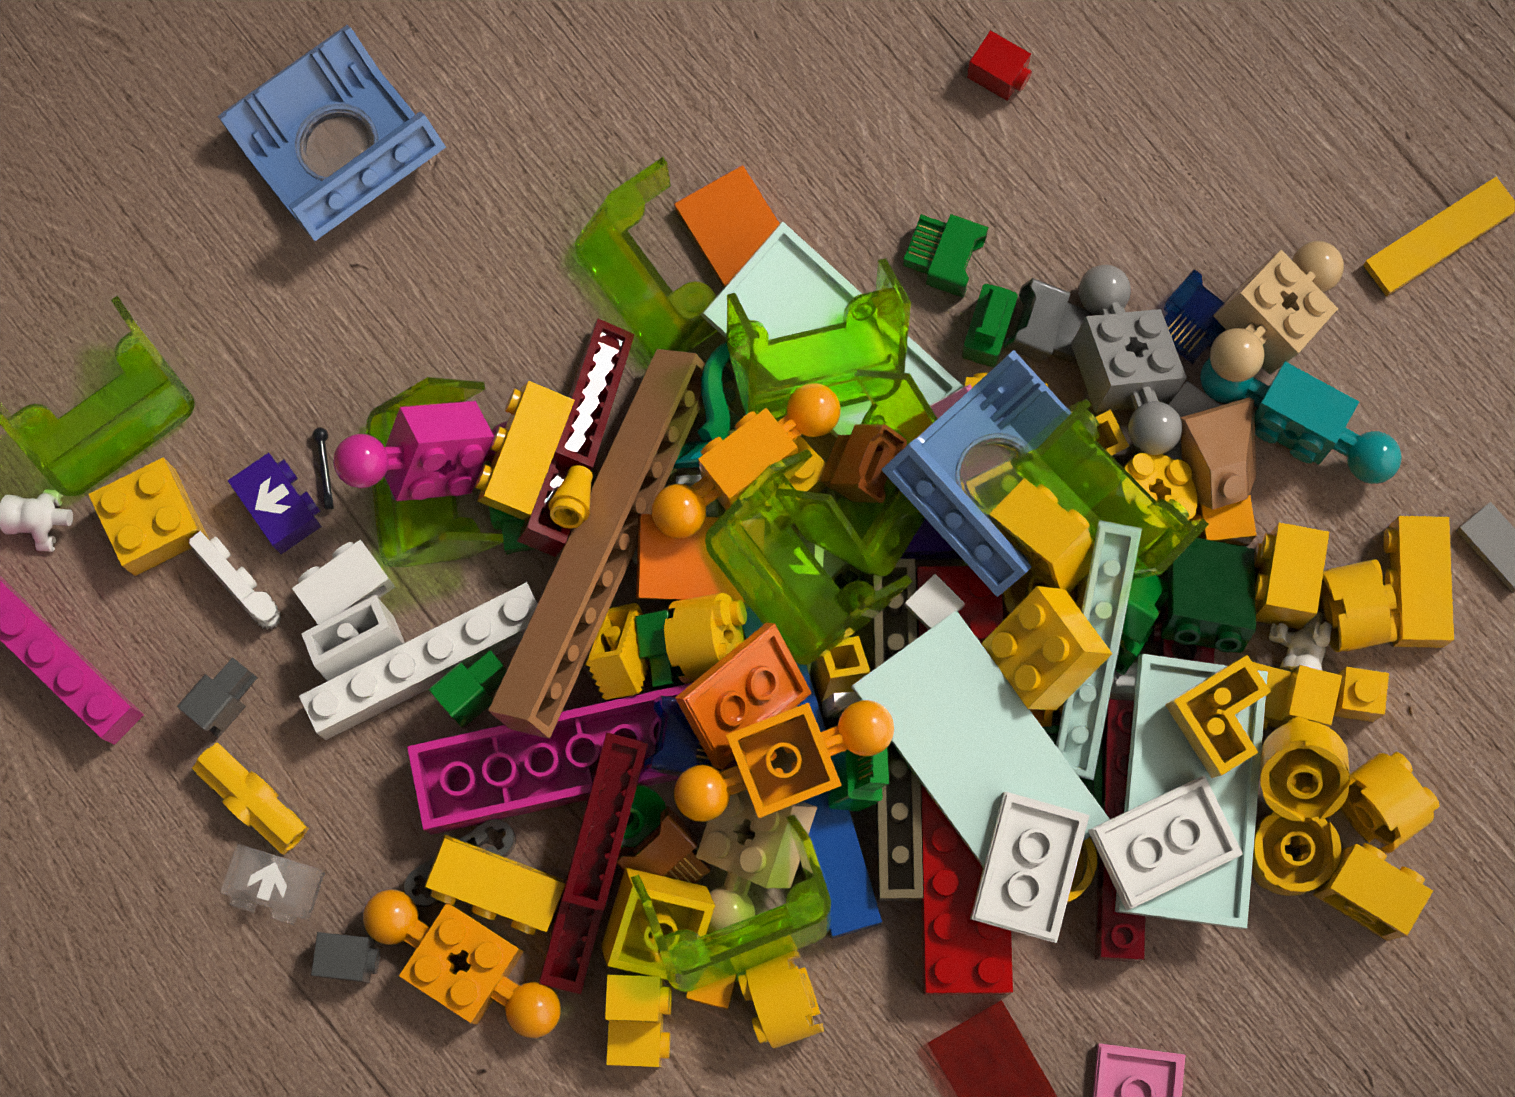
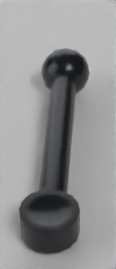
(320, 435)

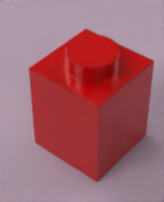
(1000, 66)

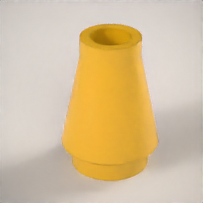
(571, 501)

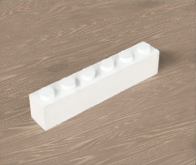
(418, 663)

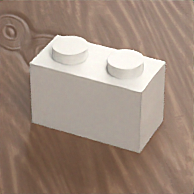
(342, 582)
(352, 638)

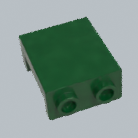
(1212, 596)

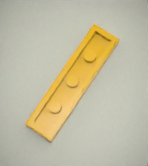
(1441, 236)

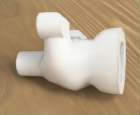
(34, 517)
(1304, 646)

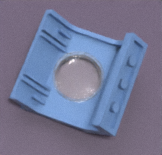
(330, 133)
(964, 466)

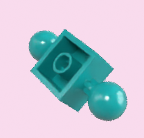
(1309, 420)

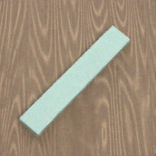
(1105, 609)

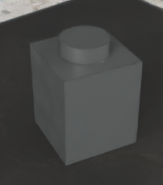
(345, 957)

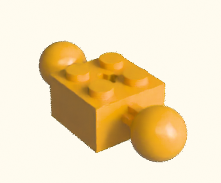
(740, 458)
(862, 729)
(530, 1007)

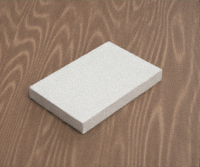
(1165, 842)
(1029, 867)

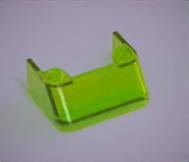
(628, 277)
(868, 339)
(110, 423)
(1099, 488)
(427, 528)
(861, 532)
(783, 577)
(699, 961)

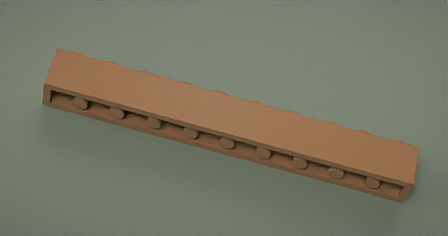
(600, 548)

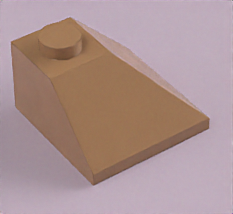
(1221, 452)

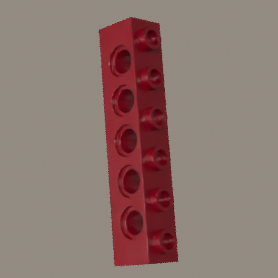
(1117, 934)

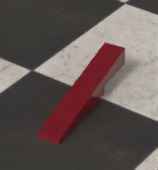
(582, 435)
(593, 863)

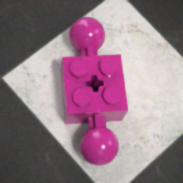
(427, 454)

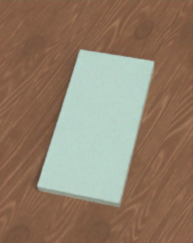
(799, 291)
(970, 733)
(1165, 760)

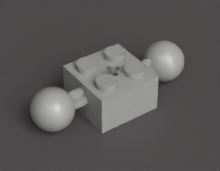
(1128, 360)

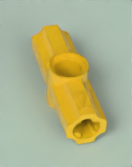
(250, 798)

